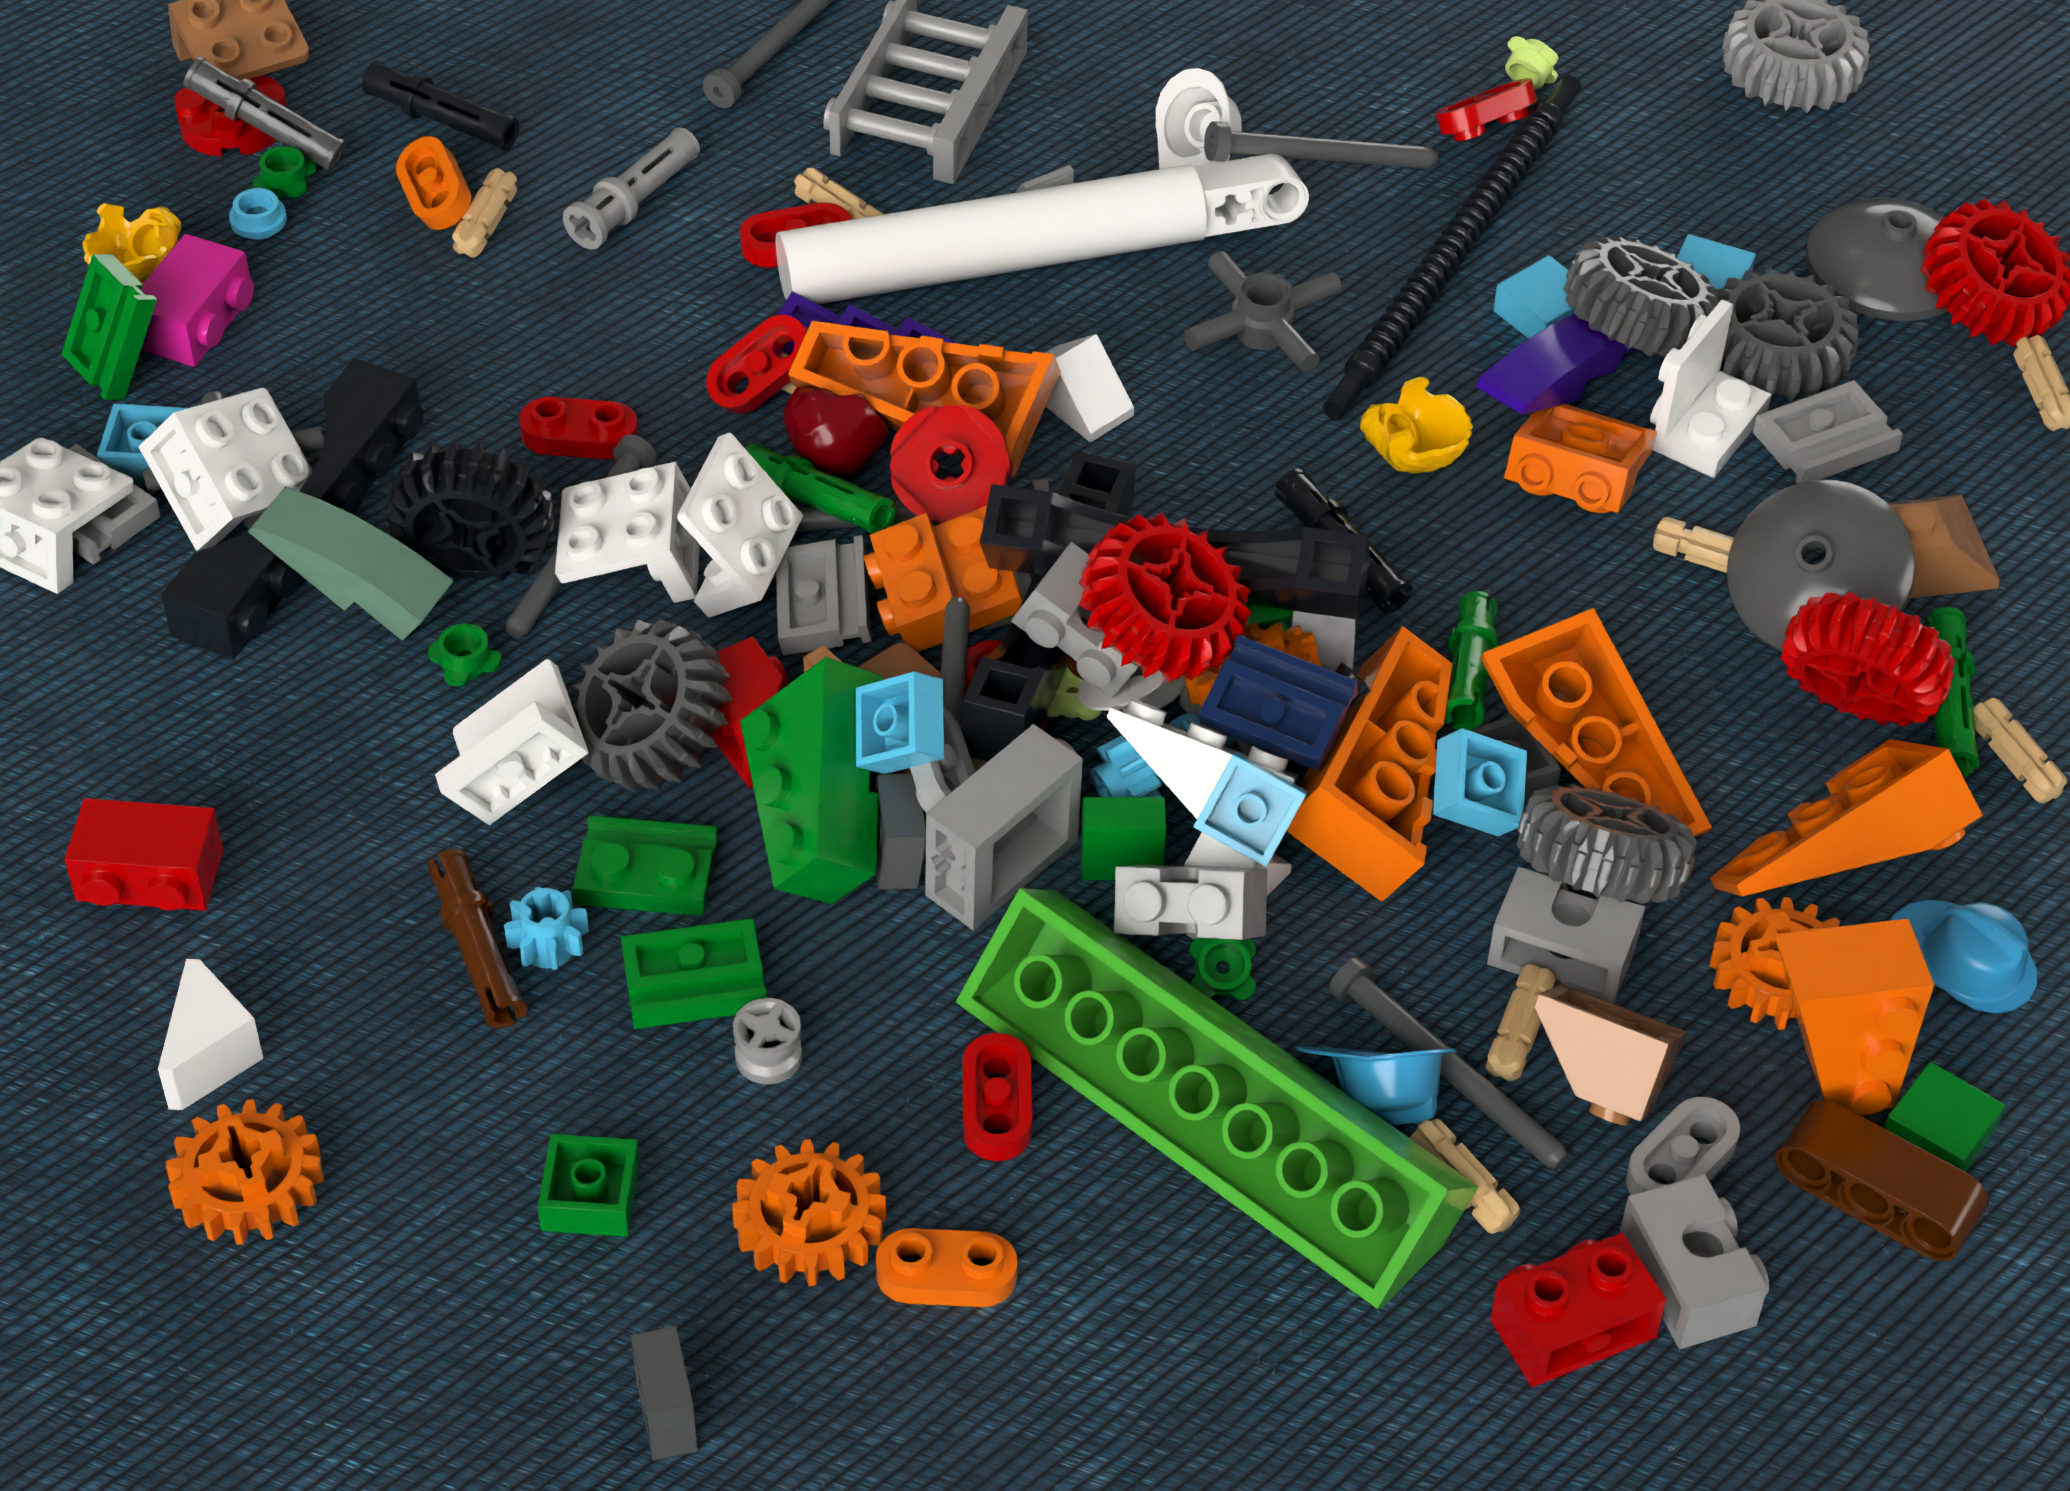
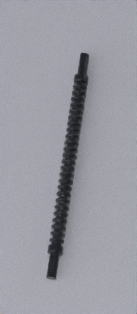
(1451, 248)

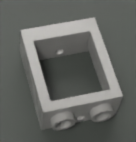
(1003, 826)

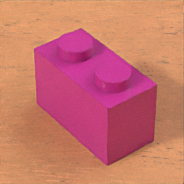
(197, 297)

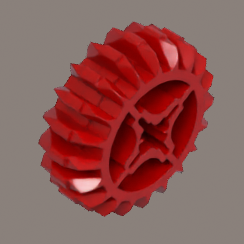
(1997, 272)
(1155, 584)
(1868, 659)

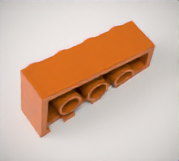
(915, 373)
(1373, 788)

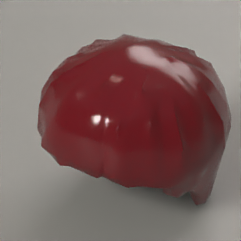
(834, 430)

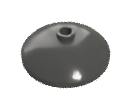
(1876, 256)
(1863, 547)

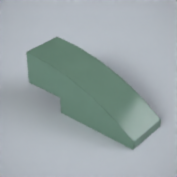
(351, 560)

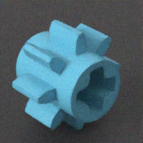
(1124, 772)
(546, 928)

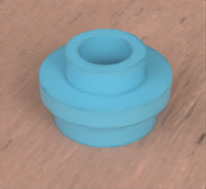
(257, 214)

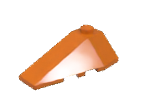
(1589, 715)
(1877, 810)

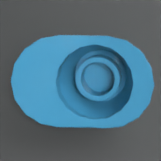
(1974, 953)
(1392, 1086)

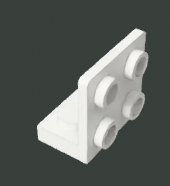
(1702, 409)
(224, 463)
(43, 501)
(740, 523)
(626, 525)
(513, 745)

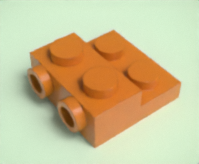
(1579, 457)
(929, 566)

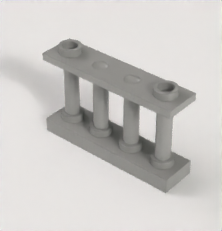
(965, 109)

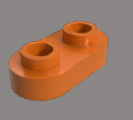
(433, 183)
(945, 1267)

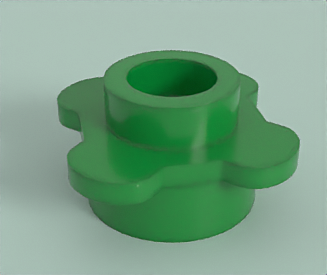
(284, 172)
(464, 654)
(1236, 955)

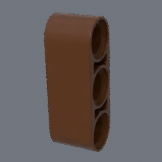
(1882, 1180)

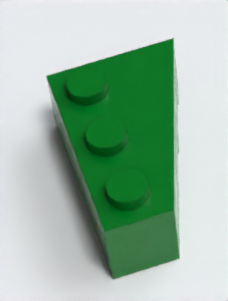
(807, 785)

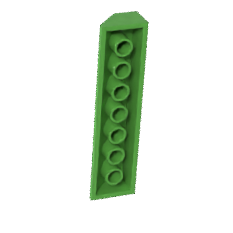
(1216, 1096)

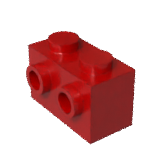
(144, 854)
(1577, 1308)

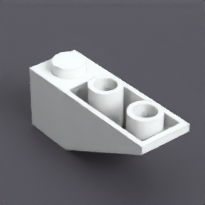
(1185, 760)

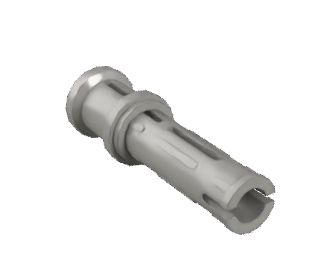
(617, 199)

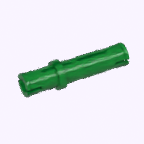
(824, 491)
(1468, 675)
(1955, 717)

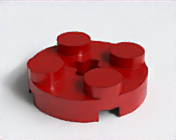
(209, 130)
(948, 430)

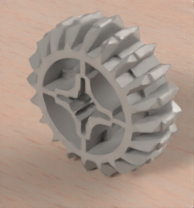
(1796, 52)

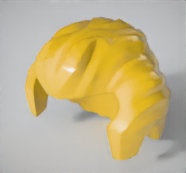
(136, 244)
(1418, 431)

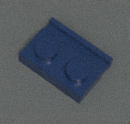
(1278, 702)

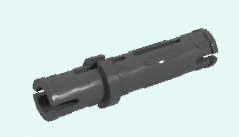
(245, 102)

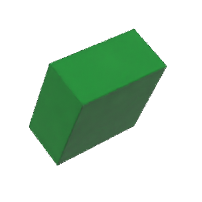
(1121, 834)
(1946, 1117)
(589, 1185)

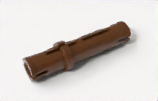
(469, 918)

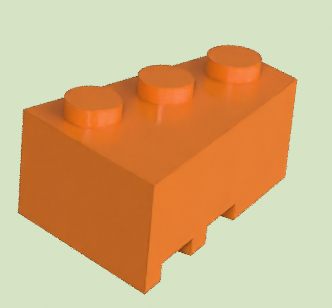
(1858, 1007)

